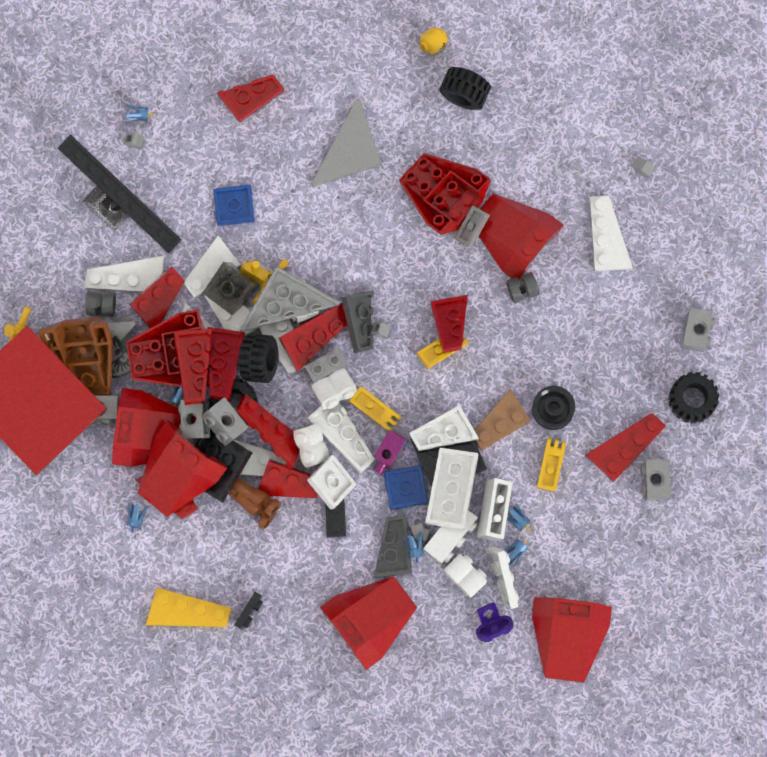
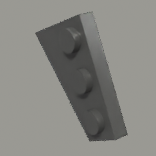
(358, 318)
(393, 552)

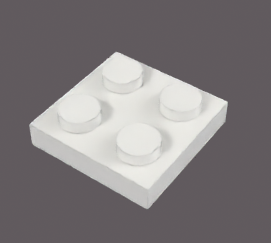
(331, 482)

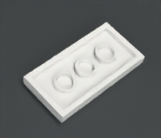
(452, 488)

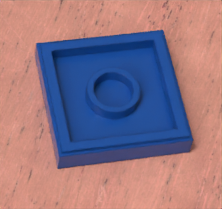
(234, 205)
(405, 487)

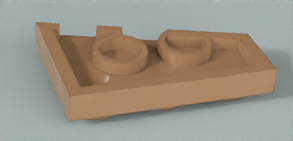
(501, 421)

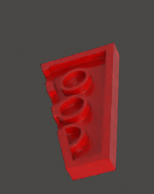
(306, 340)
(223, 361)
(270, 430)
(625, 447)

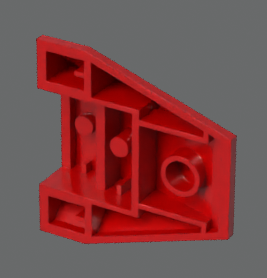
(516, 233)
(177, 471)

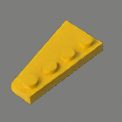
(182, 610)

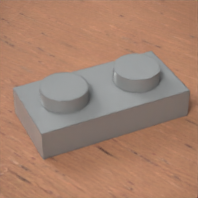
(472, 226)

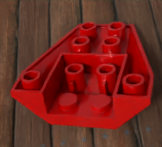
(444, 191)
(154, 353)
(137, 424)
(370, 618)
(569, 635)

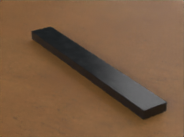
(119, 193)

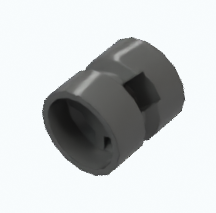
(528, 284)
(100, 303)

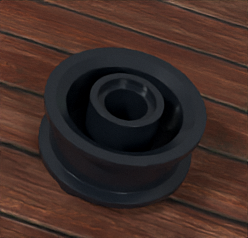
(558, 396)

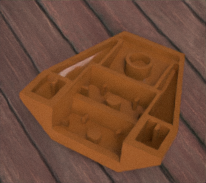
(85, 350)

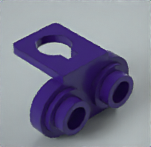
(492, 626)

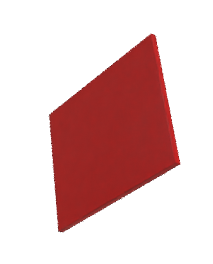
(41, 401)

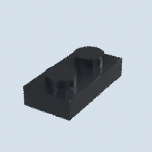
(336, 520)
(253, 605)

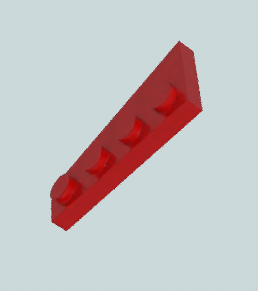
(193, 359)

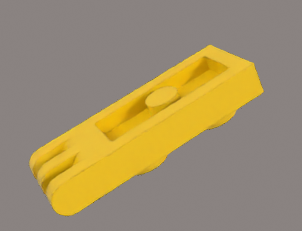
(433, 353)
(374, 408)
(551, 465)

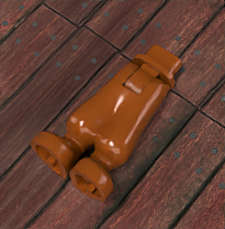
(255, 502)

